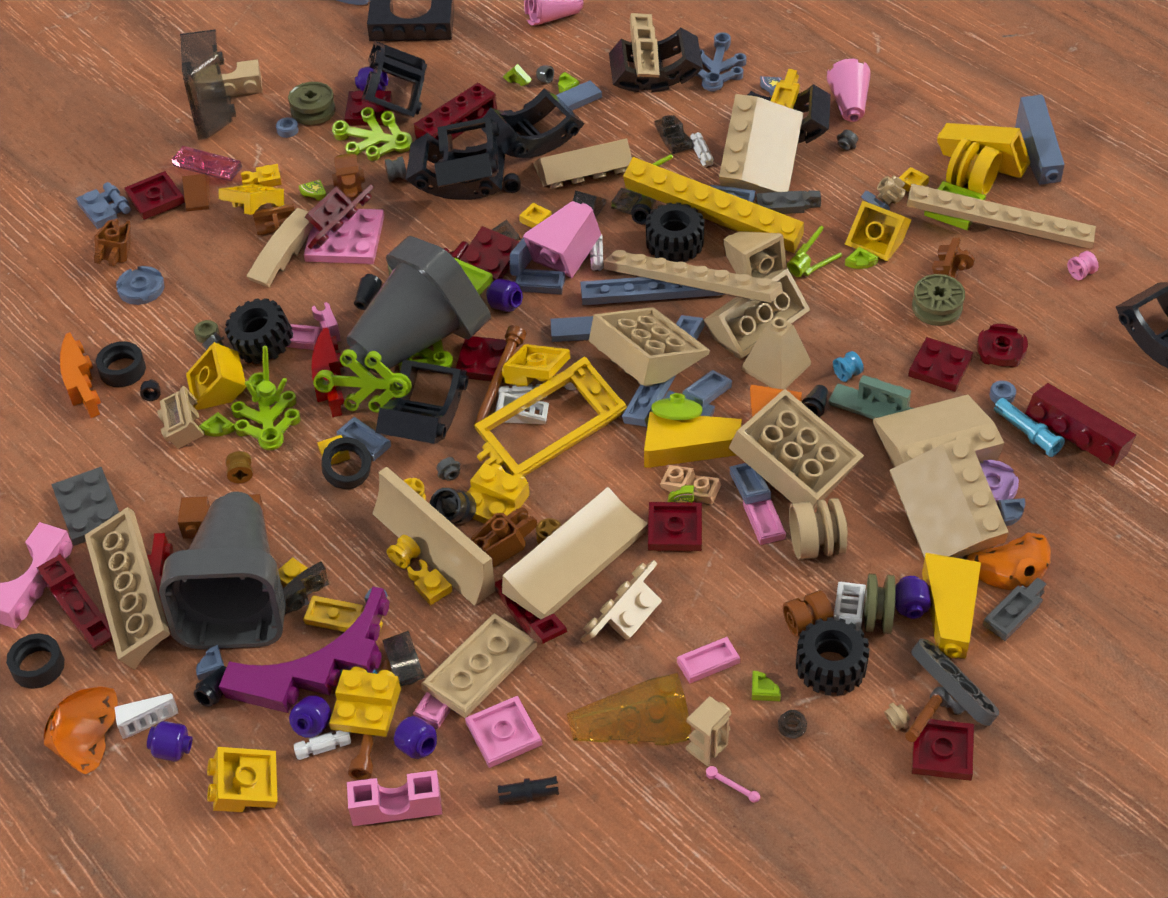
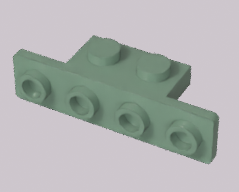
(872, 398)

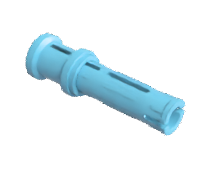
(1036, 432)

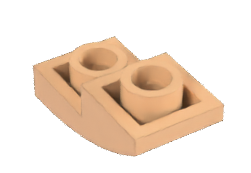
(704, 487)

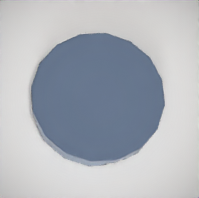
(140, 285)

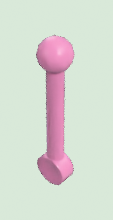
(712, 773)

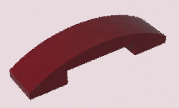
(75, 601)
(538, 629)

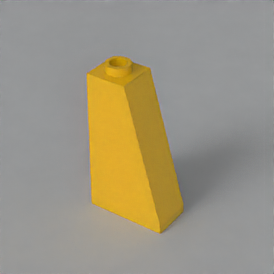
(1006, 139)
(688, 440)
(953, 598)

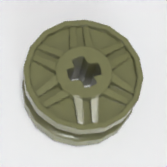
(311, 103)
(938, 299)
(879, 603)

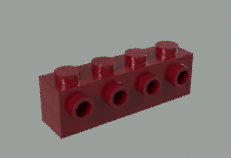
(466, 106)
(1080, 424)

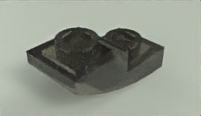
(673, 134)
(306, 582)
(403, 658)

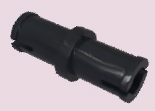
(528, 790)

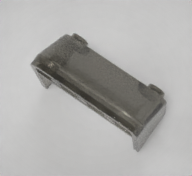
(204, 83)

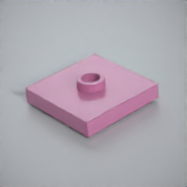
(503, 731)

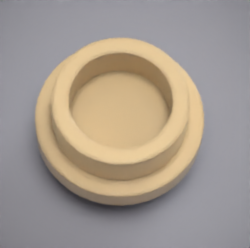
(897, 716)

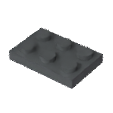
(85, 502)

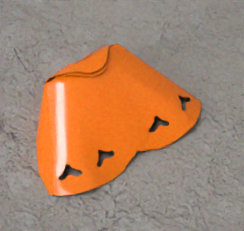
(1013, 560)
(78, 727)

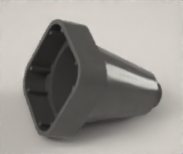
(417, 305)
(226, 582)

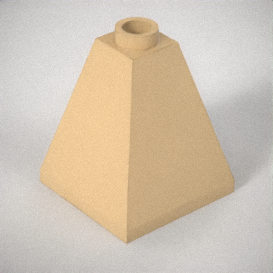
(755, 253)
(777, 355)

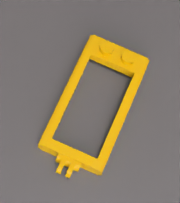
(592, 388)

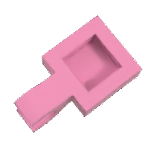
(327, 320)

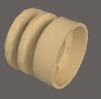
(822, 528)

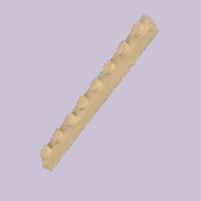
(1001, 216)
(693, 276)

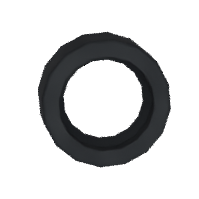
(118, 351)
(346, 444)
(43, 675)

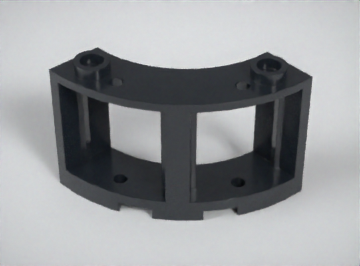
(398, 64)
(680, 71)
(819, 112)
(531, 141)
(427, 148)
(468, 168)
(1129, 316)
(417, 419)

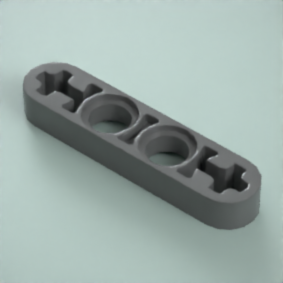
(955, 682)

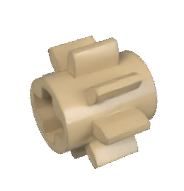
(891, 189)

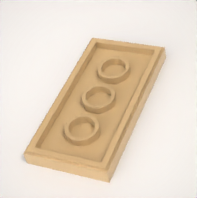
(479, 665)

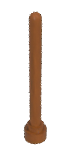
(514, 337)
(361, 766)

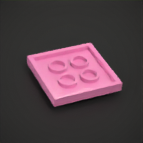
(352, 243)

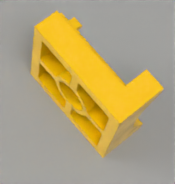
(252, 196)

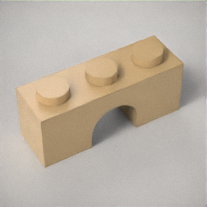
(244, 79)

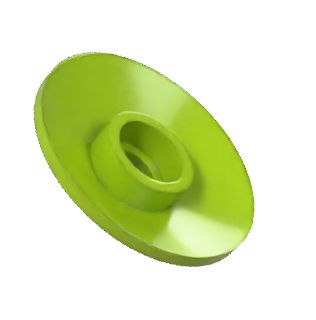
(676, 408)

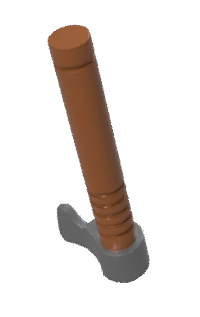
(938, 698)

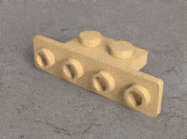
(630, 607)

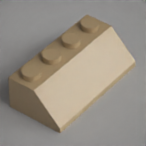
(582, 163)
(743, 319)

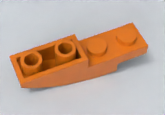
(77, 376)

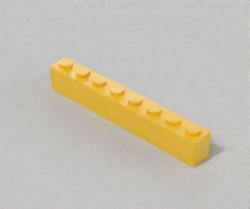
(711, 202)

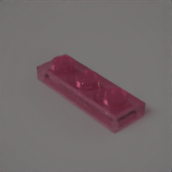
(206, 163)

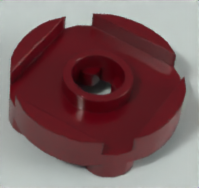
(992, 353)

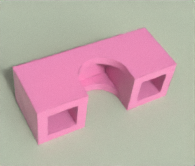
(375, 804)

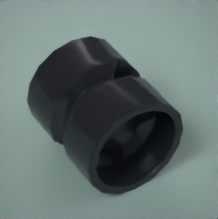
(454, 505)

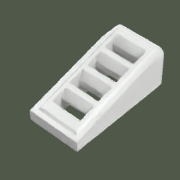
(524, 417)
(850, 607)
(140, 715)

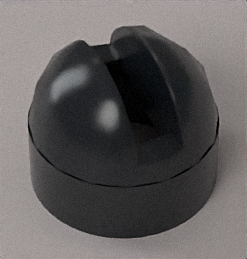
(511, 183)
(146, 393)

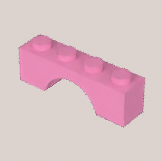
(20, 594)

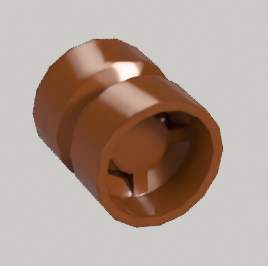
(801, 613)

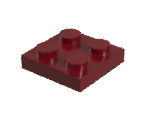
(356, 105)
(154, 195)
(490, 252)
(481, 357)
(940, 364)
(675, 526)
(944, 750)

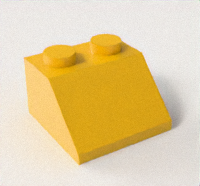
(877, 230)
(216, 377)

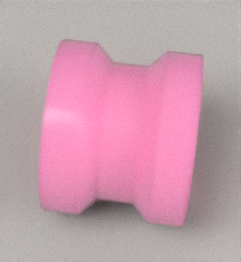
(1082, 265)

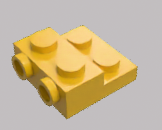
(533, 363)
(497, 491)
(365, 702)
(242, 779)

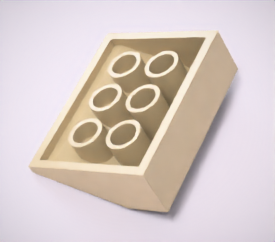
(760, 145)
(645, 344)
(928, 426)
(795, 450)
(949, 501)

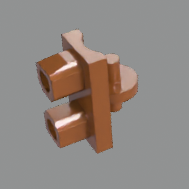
(271, 219)
(952, 259)

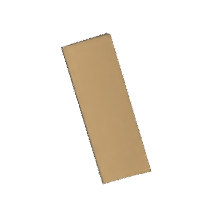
(439, 540)
(573, 555)
(127, 587)

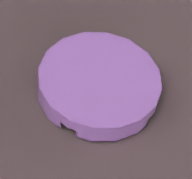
(1000, 479)

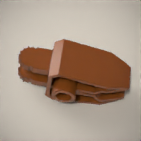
(348, 175)
(113, 242)
(504, 535)

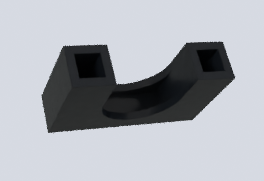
(434, 25)

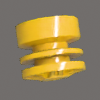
(970, 166)

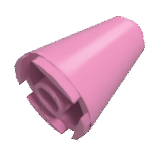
(549, 10)
(850, 87)

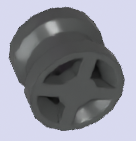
(395, 168)

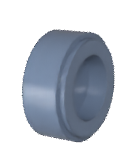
(287, 127)
(1002, 389)

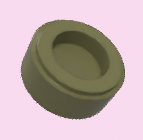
(205, 330)

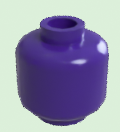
(361, 79)
(504, 295)
(912, 597)
(310, 716)
(415, 737)
(169, 741)

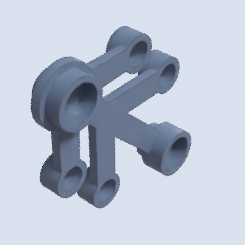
(713, 80)

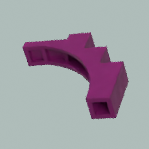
(279, 684)

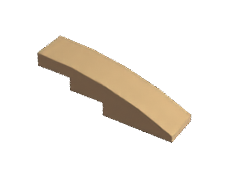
(644, 45)
(280, 248)

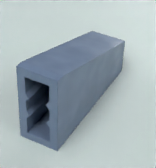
(1040, 139)

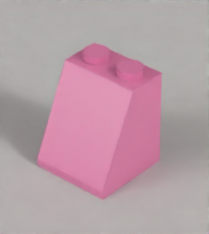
(564, 238)

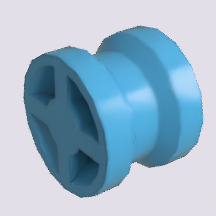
(847, 366)

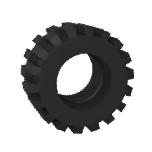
(675, 232)
(256, 326)
(836, 638)

